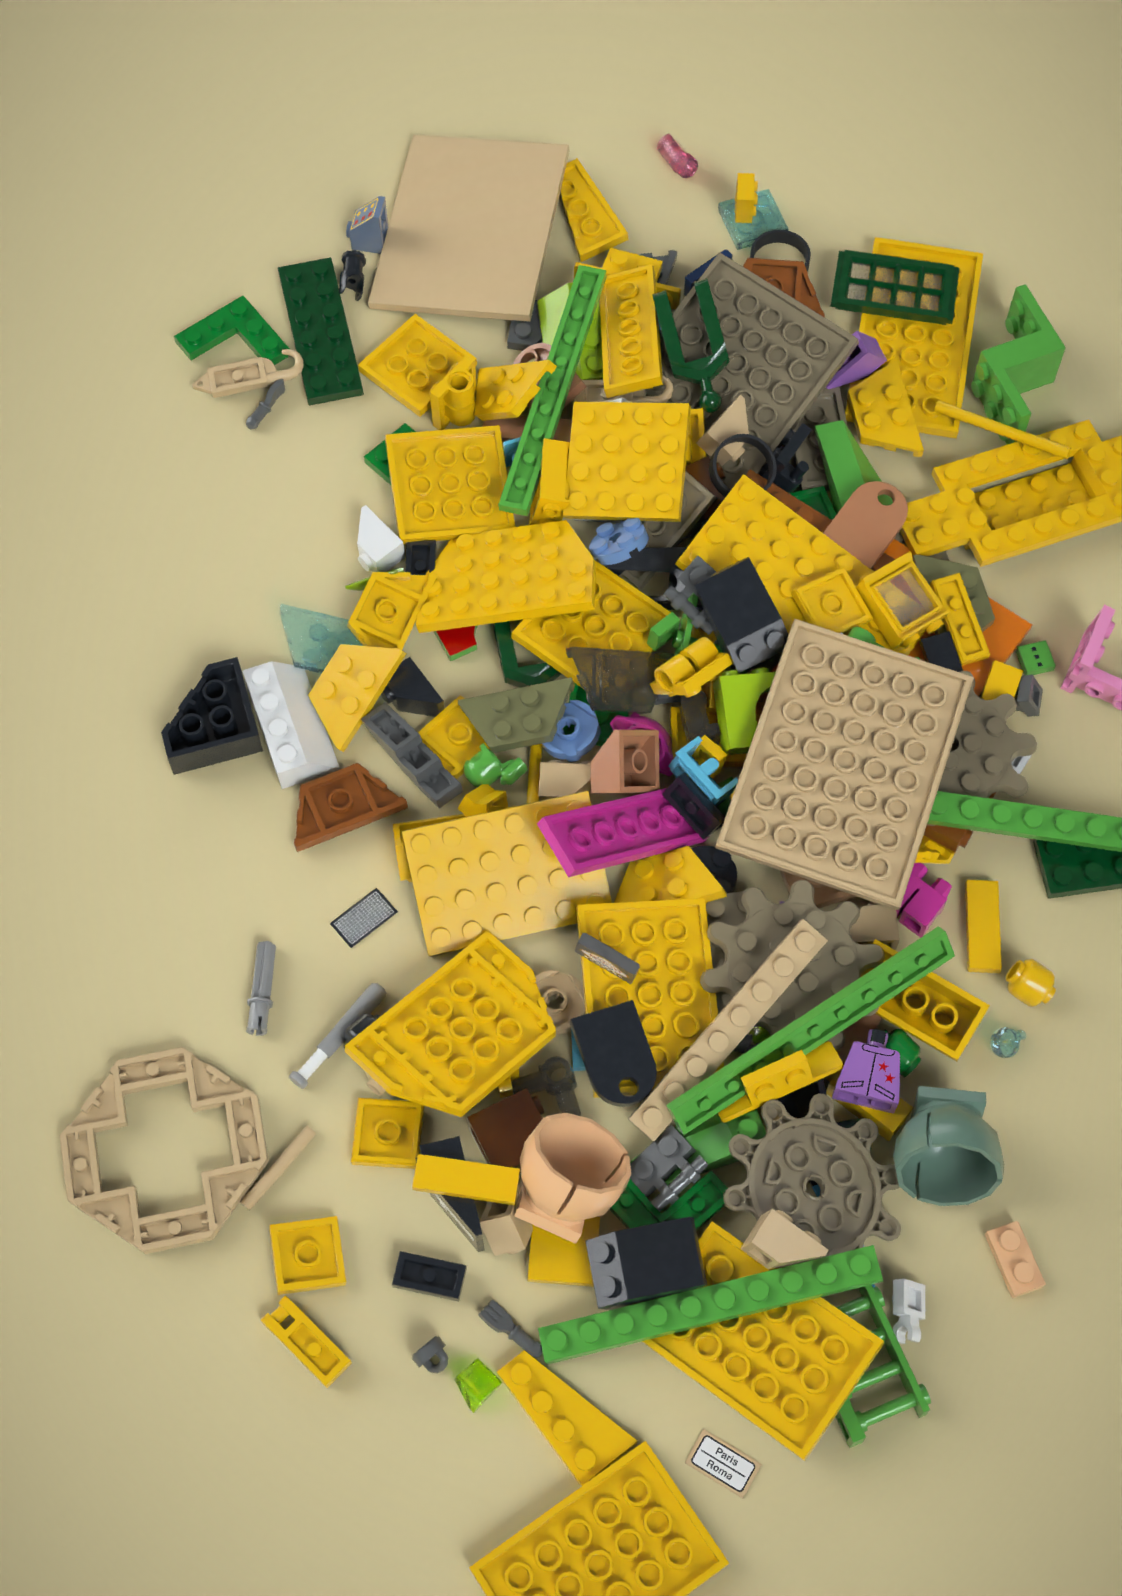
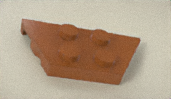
(788, 277)
(342, 804)

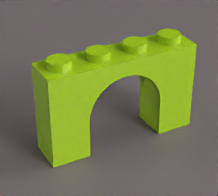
(736, 707)

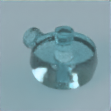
(1006, 1041)

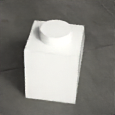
(377, 543)

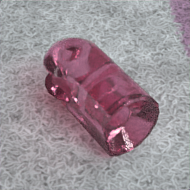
(677, 157)

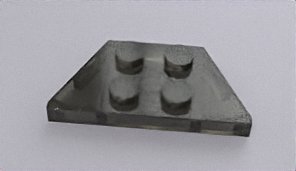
(617, 678)

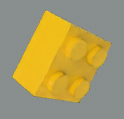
(745, 197)

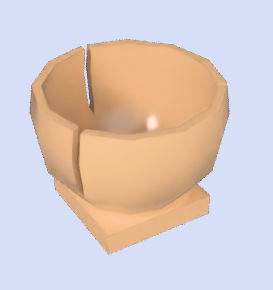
(570, 1174)

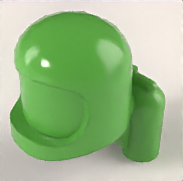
(487, 768)

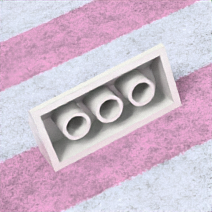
(290, 723)

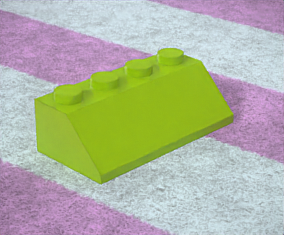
(550, 312)

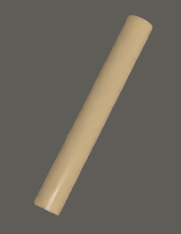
(278, 1168)

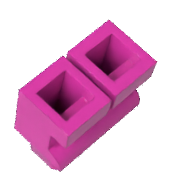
(926, 901)

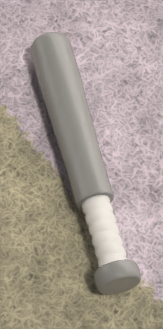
(364, 1005)

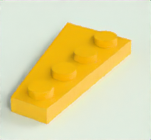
(588, 213)
(570, 1424)

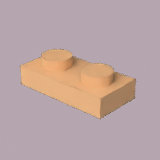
(1015, 1259)

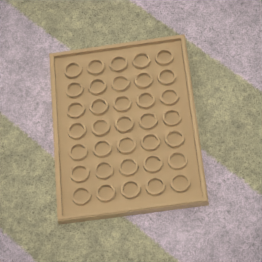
(470, 228)
(845, 764)

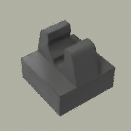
(1029, 696)

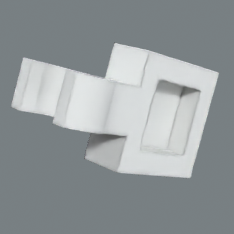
(909, 1305)

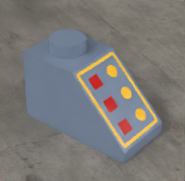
(369, 226)

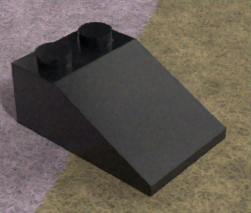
(742, 614)
(645, 1263)

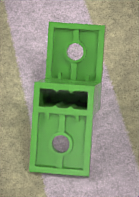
(1018, 364)

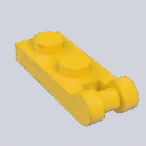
(307, 1342)

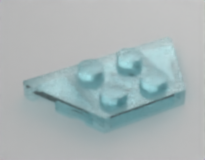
(314, 636)

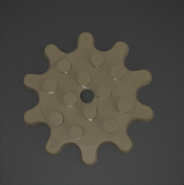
(986, 750)
(765, 927)
(821, 1152)

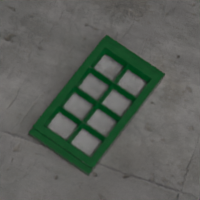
(895, 287)

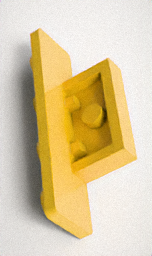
(621, 261)
(783, 1078)

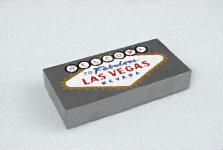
(607, 958)

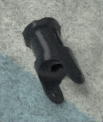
(352, 274)

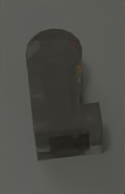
(695, 718)

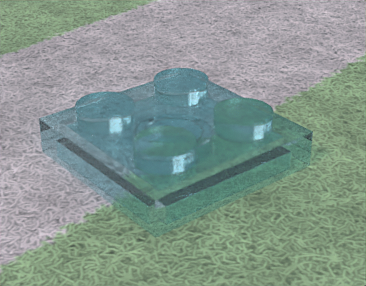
(767, 219)

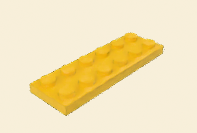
(630, 332)

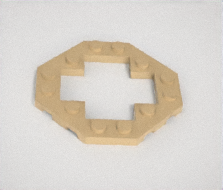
(222, 1186)

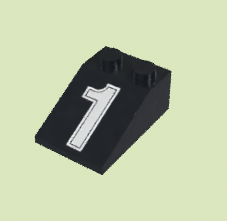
(460, 1210)

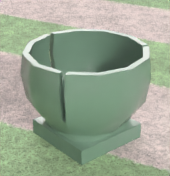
(948, 1149)

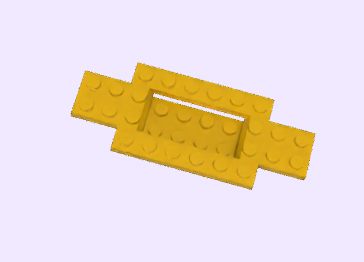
(1023, 511)

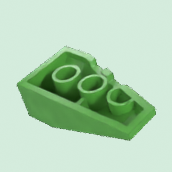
(844, 463)
(713, 1138)

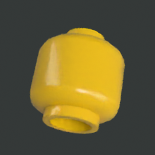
(1031, 982)

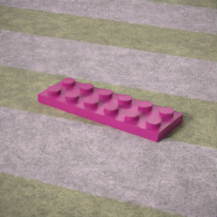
(616, 832)

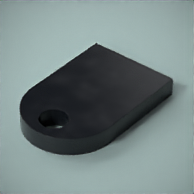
(615, 1051)

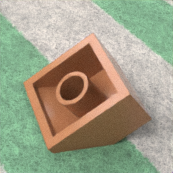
(627, 763)

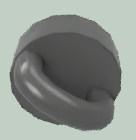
(433, 1347)

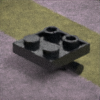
(787, 476)

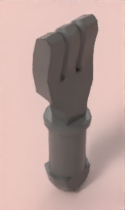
(273, 394)
(501, 1321)

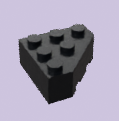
(212, 721)

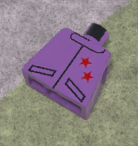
(870, 1074)

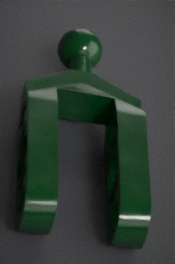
(701, 370)
(513, 674)

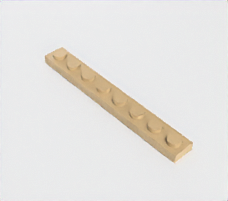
(730, 1026)

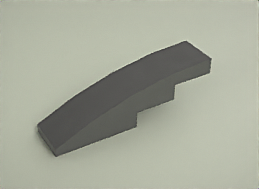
(412, 755)

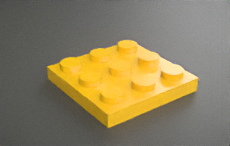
(412, 363)

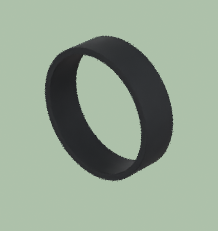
(782, 236)
(752, 440)

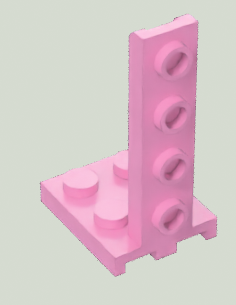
(1089, 651)

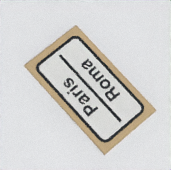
(723, 1463)

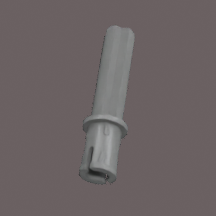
(261, 989)

